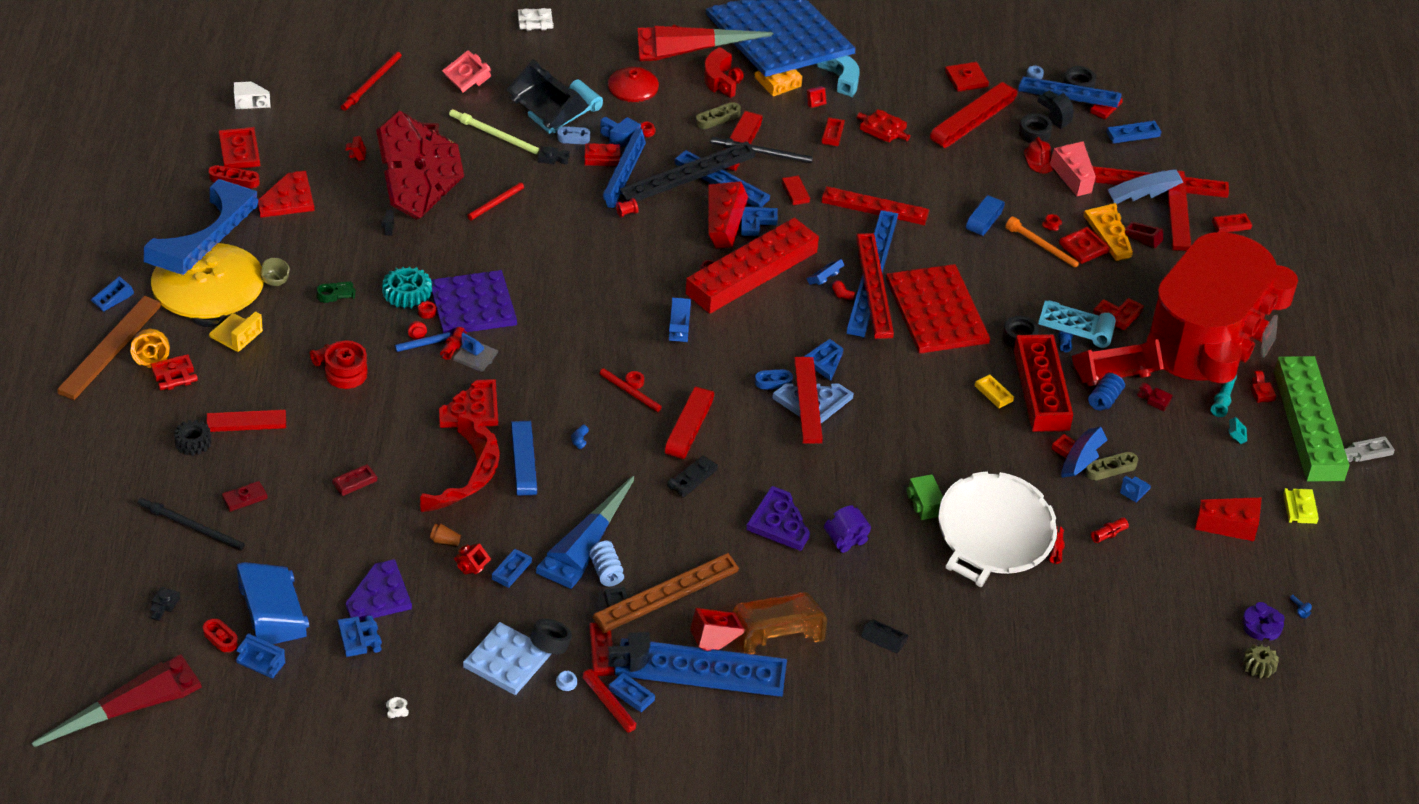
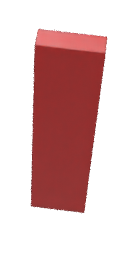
(246, 420)

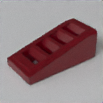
(1145, 234)

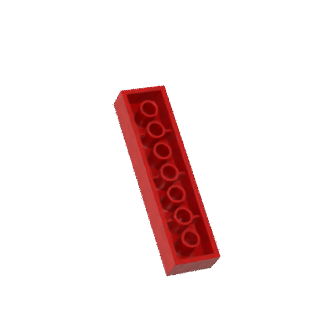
(751, 265)

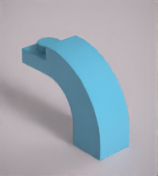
(848, 72)

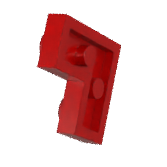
(1124, 314)

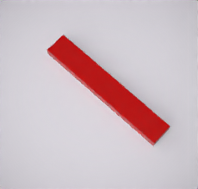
(1179, 216)
(808, 400)

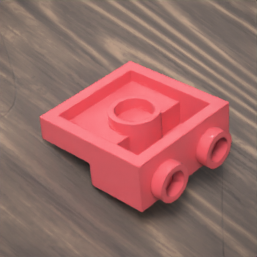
(467, 71)

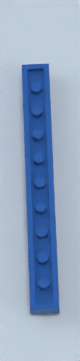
(883, 235)

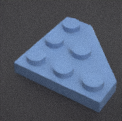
(829, 397)

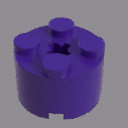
(848, 528)

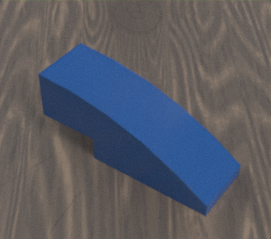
(1083, 451)

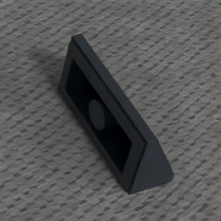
(884, 635)

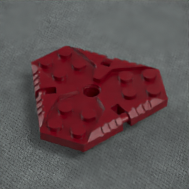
(423, 166)

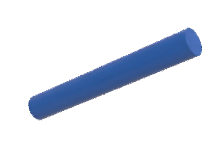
(422, 342)

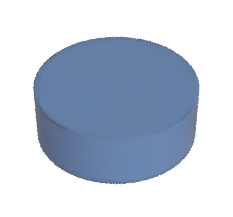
(1035, 72)

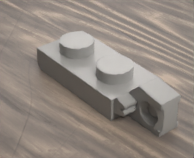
(1369, 449)

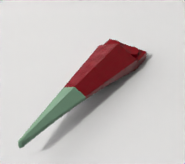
(157, 685)

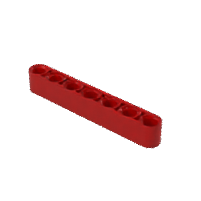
(973, 115)

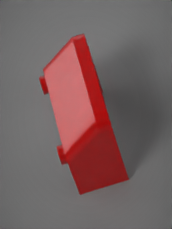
(1122, 361)

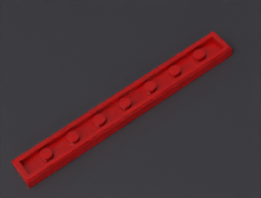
(1193, 185)
(874, 286)

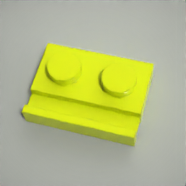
(1301, 505)

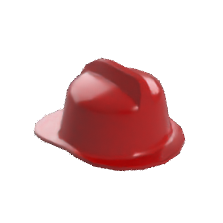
(1039, 156)

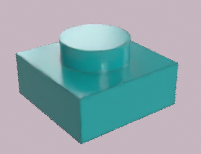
(1237, 430)

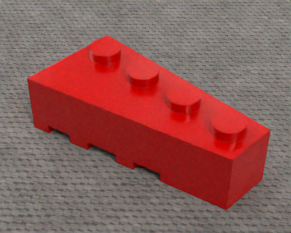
(725, 212)

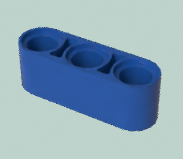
(985, 215)

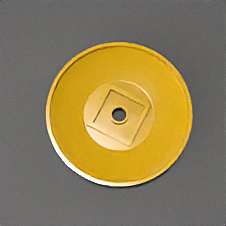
(227, 289)

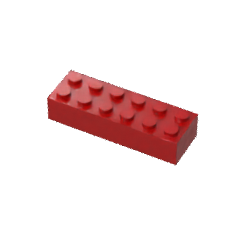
(1043, 383)

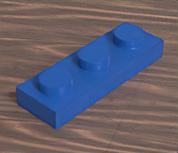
(1133, 132)

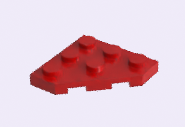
(287, 196)
(477, 401)

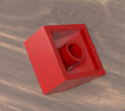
(715, 628)

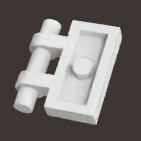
(535, 19)

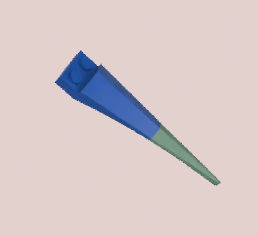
(571, 555)

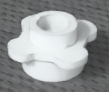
(395, 703)

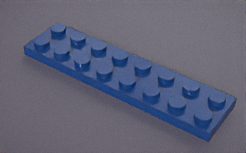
(711, 669)

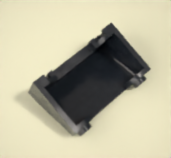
(546, 96)

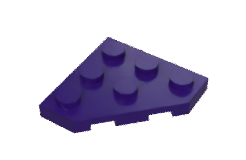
(779, 520)
(379, 593)

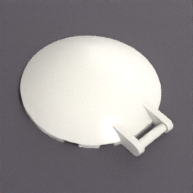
(996, 525)

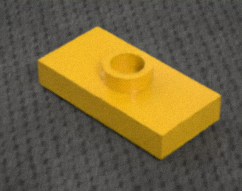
(994, 391)

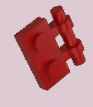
(173, 368)

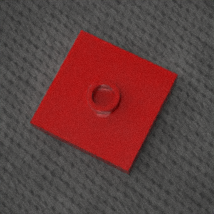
(966, 76)
(1084, 245)

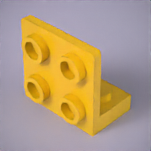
(237, 332)

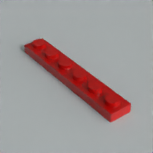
(874, 205)

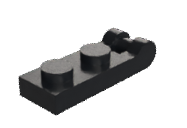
(693, 476)

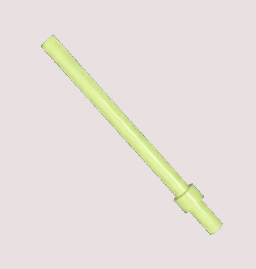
(467, 119)

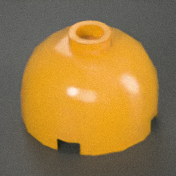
(149, 347)

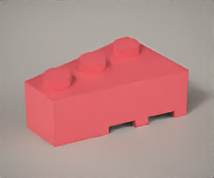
(1074, 167)

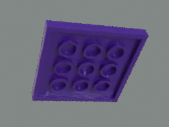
(473, 302)

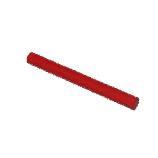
(495, 201)
(629, 389)

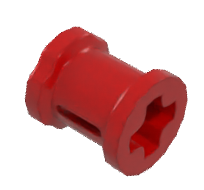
(627, 207)
(318, 356)

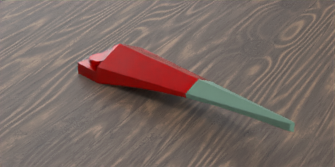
(664, 42)

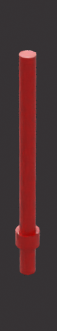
(353, 98)

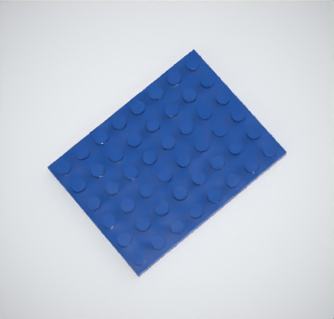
(798, 30)

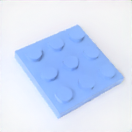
(506, 658)

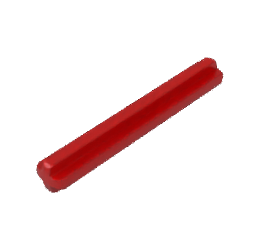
(609, 700)

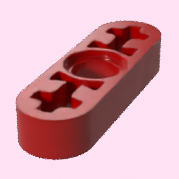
(249, 180)

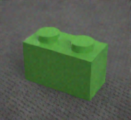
(925, 496)

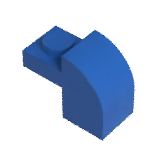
(620, 132)

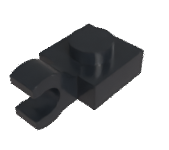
(164, 601)

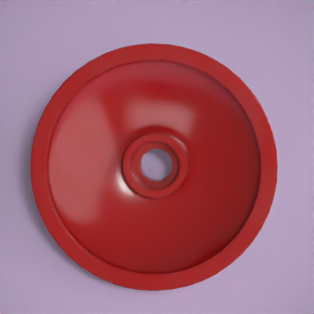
(633, 84)

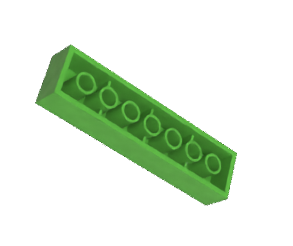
(1311, 419)

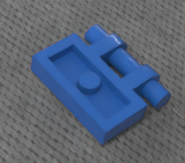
(353, 638)

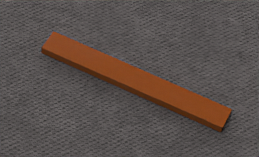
(109, 348)
(665, 593)

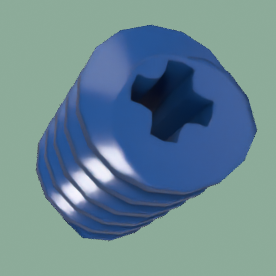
(1106, 391)

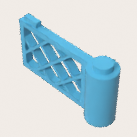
(592, 99)
(1099, 327)

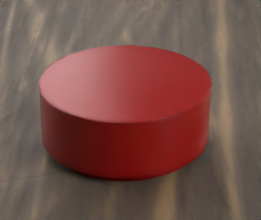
(427, 310)
(635, 379)

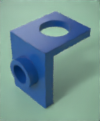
(1134, 488)

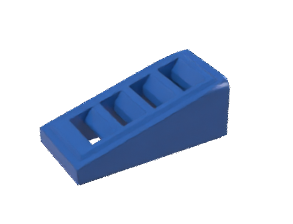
(114, 287)

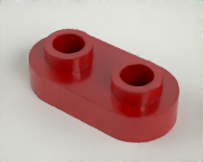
(223, 637)

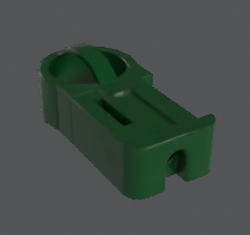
(337, 290)

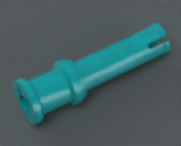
(1223, 399)

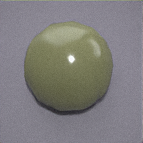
(275, 271)

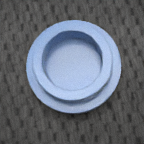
(566, 681)

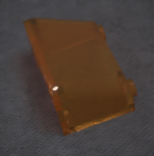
(780, 617)

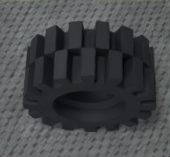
(192, 445)

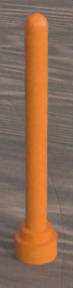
(1014, 224)

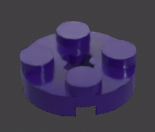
(1265, 613)

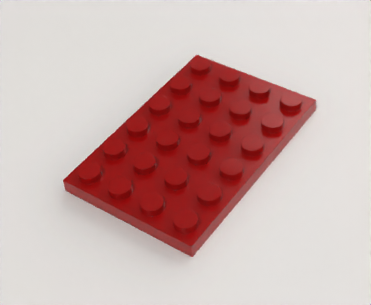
(937, 308)

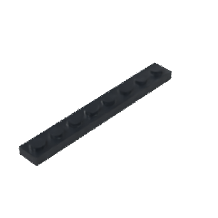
(688, 172)

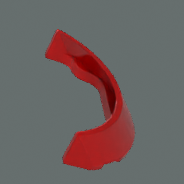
(487, 455)

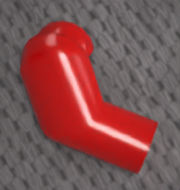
(841, 292)

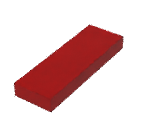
(599, 650)

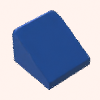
(471, 344)

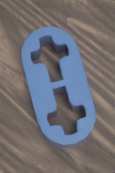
(573, 135)

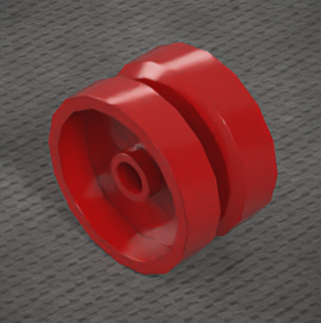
(346, 364)

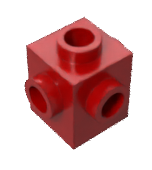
(472, 558)

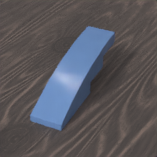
(1148, 184)

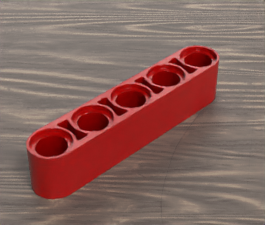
(746, 130)
(689, 422)

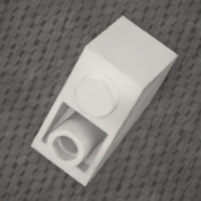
(250, 95)

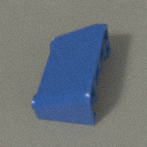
(271, 602)

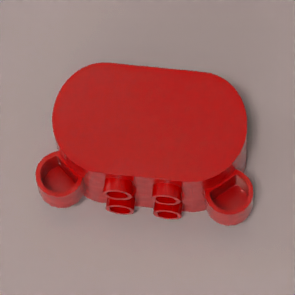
(1217, 306)

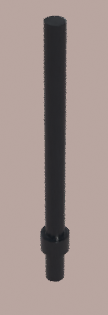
(728, 142)
(159, 509)

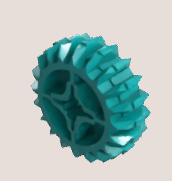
(406, 287)

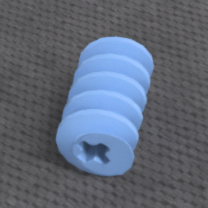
(606, 563)

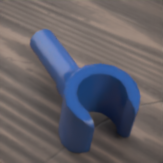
(1304, 609)

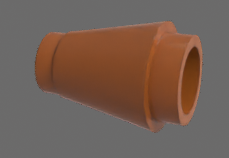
(444, 535)

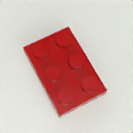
(239, 148)

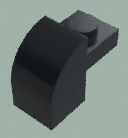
(1060, 108)
(634, 655)

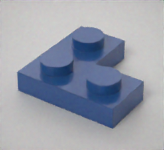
(757, 216)

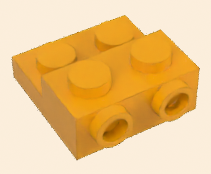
(780, 82)

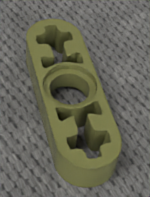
(728, 112)
(1124, 463)

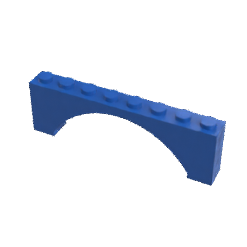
(184, 252)

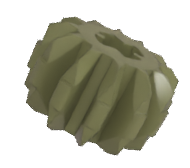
(1260, 661)

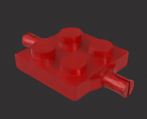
(883, 126)

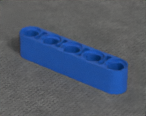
(524, 458)

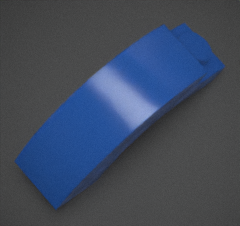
(679, 319)

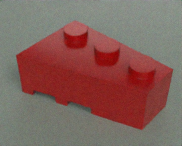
(1230, 517)

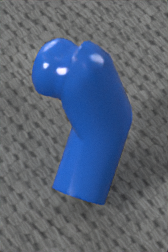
(578, 435)

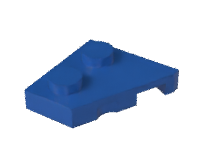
(826, 358)

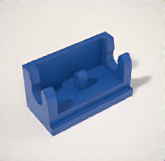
(260, 656)

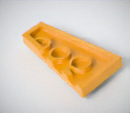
(1108, 227)

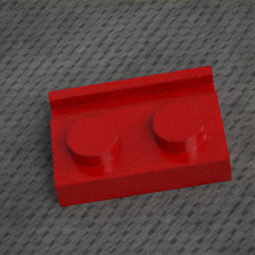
(602, 154)

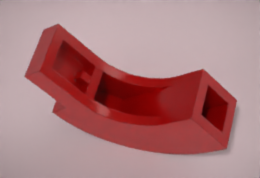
(715, 64)

